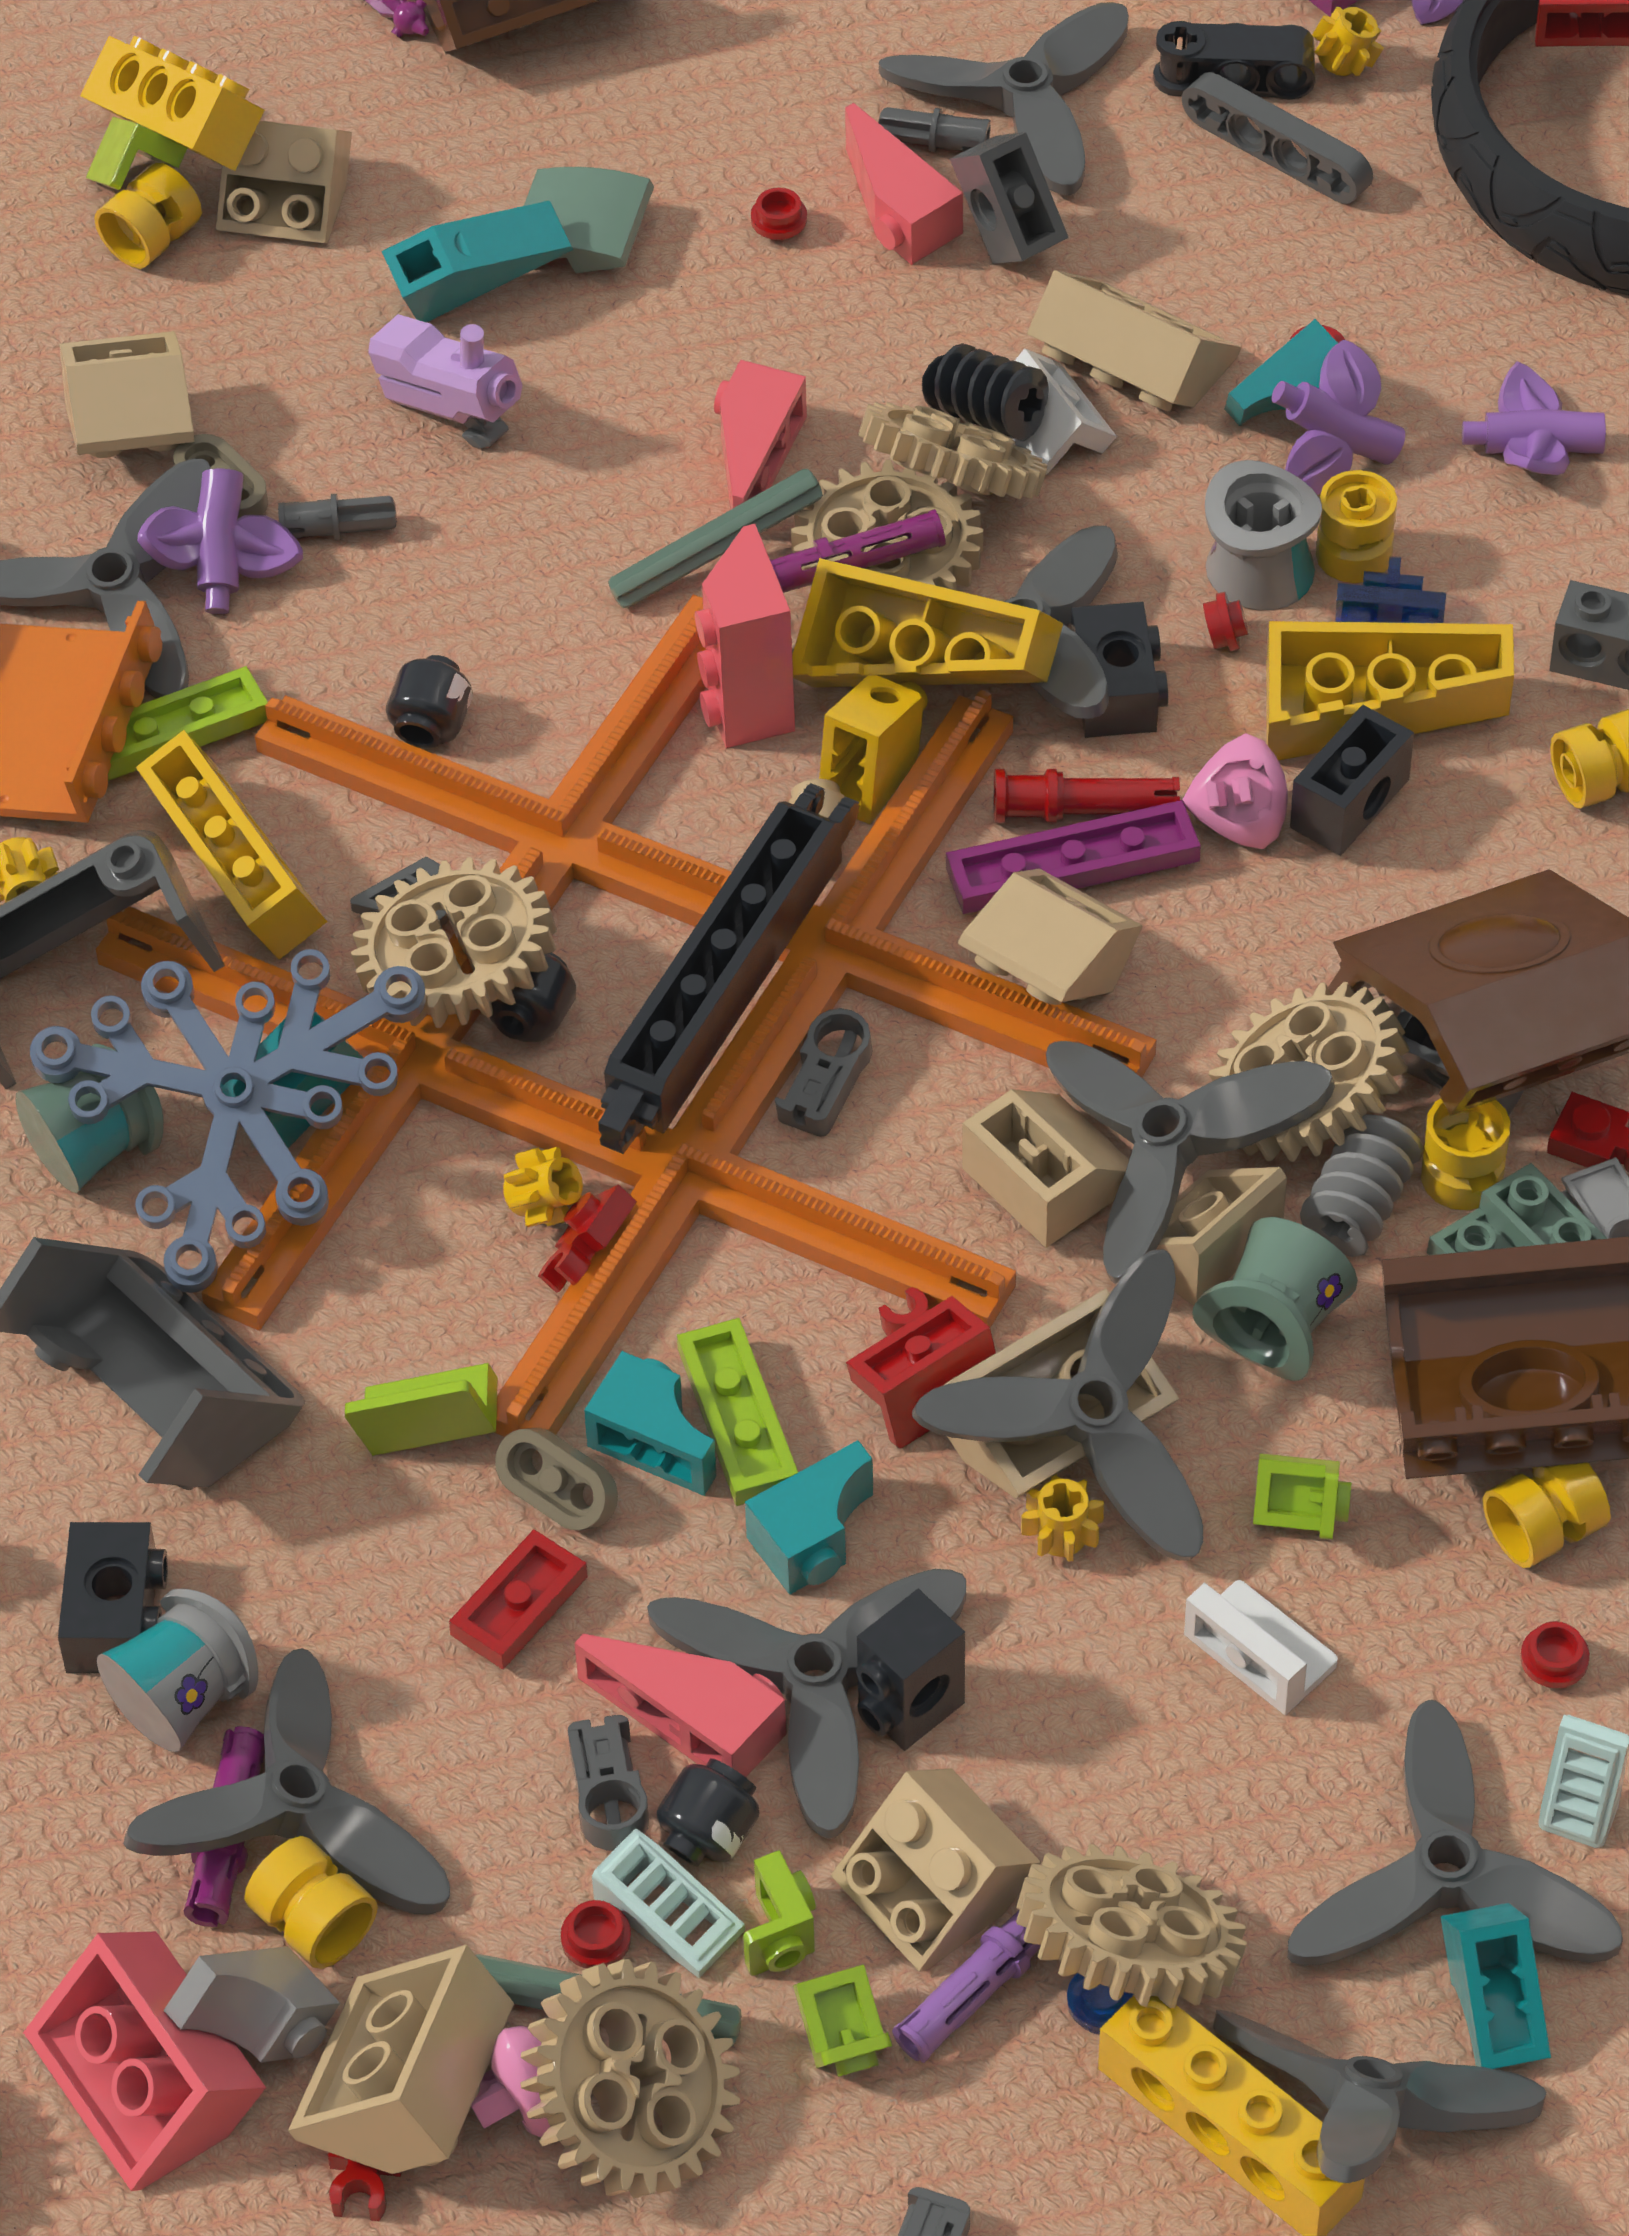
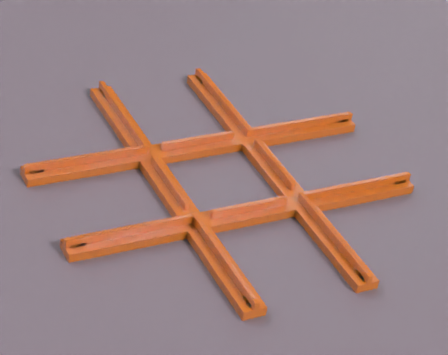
(697, 1161)

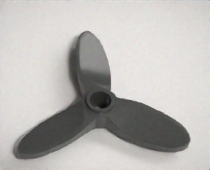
(1030, 85)
(91, 577)
(1068, 579)
(1174, 1132)
(1120, 1449)
(821, 1719)
(299, 1801)
(1441, 1812)
(1375, 2097)

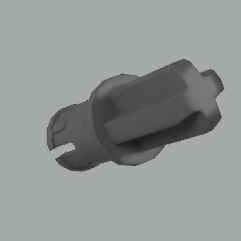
(935, 128)
(338, 516)

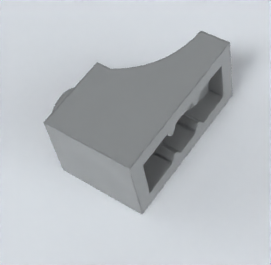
(256, 2000)

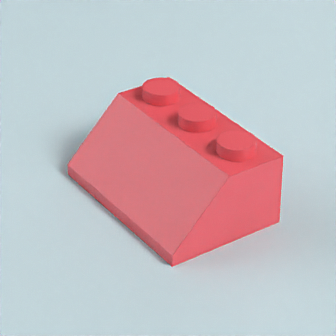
(746, 645)
(129, 2070)

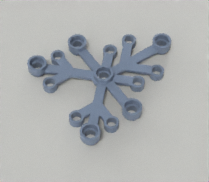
(299, 1051)

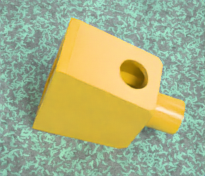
(872, 741)

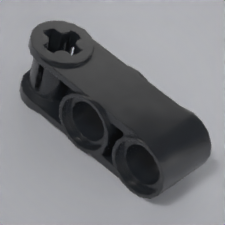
(1255, 57)

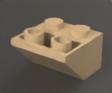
(286, 183)
(126, 394)
(1051, 938)
(1041, 1162)
(934, 1866)

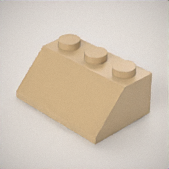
(1129, 341)
(1052, 1353)
(404, 2062)

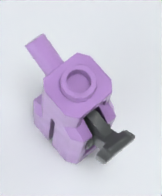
(446, 376)

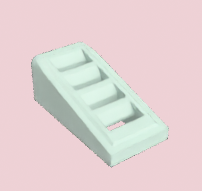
(1581, 1788)
(642, 1854)

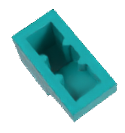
(1294, 363)
(642, 1423)
(802, 1519)
(1497, 1984)

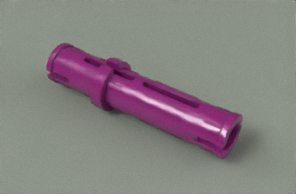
(922, 533)
(218, 1868)

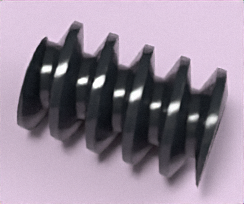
(987, 390)

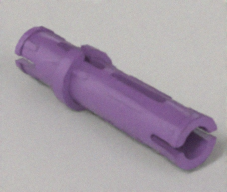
(957, 1998)

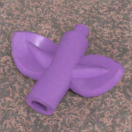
(1338, 418)
(1533, 427)
(219, 540)

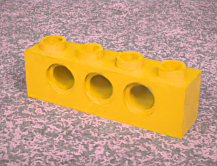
(174, 99)
(231, 845)
(1225, 2111)

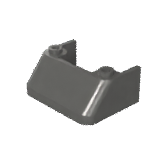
(89, 895)
(153, 1349)

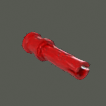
(1053, 795)

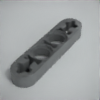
(1330, 164)

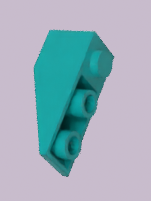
(473, 256)

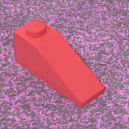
(904, 196)
(759, 423)
(688, 1699)

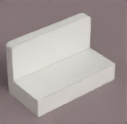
(1067, 415)
(1257, 1643)

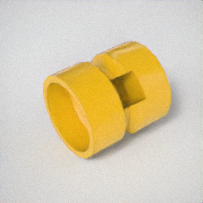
(148, 215)
(1356, 525)
(1592, 760)
(1464, 1153)
(1539, 1512)
(308, 1900)

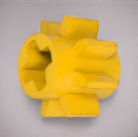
(1347, 41)
(23, 866)
(542, 1186)
(1062, 1517)

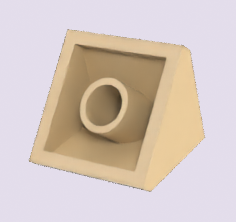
(1214, 1221)

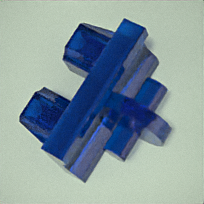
(1389, 598)

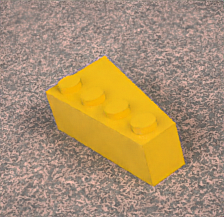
(916, 633)
(1405, 671)

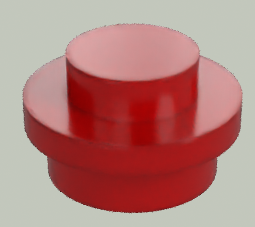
(778, 214)
(1225, 622)
(1555, 1655)
(595, 1934)

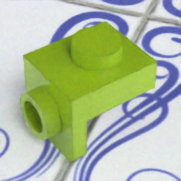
(1300, 1494)
(788, 1906)
(842, 2020)

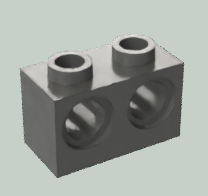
(1592, 635)

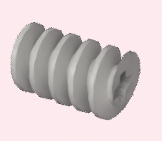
(1361, 1183)

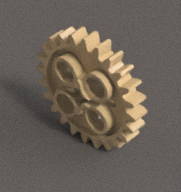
(952, 450)
(889, 497)
(498, 924)
(1345, 1034)
(1131, 1925)
(630, 2078)

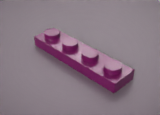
(1078, 853)

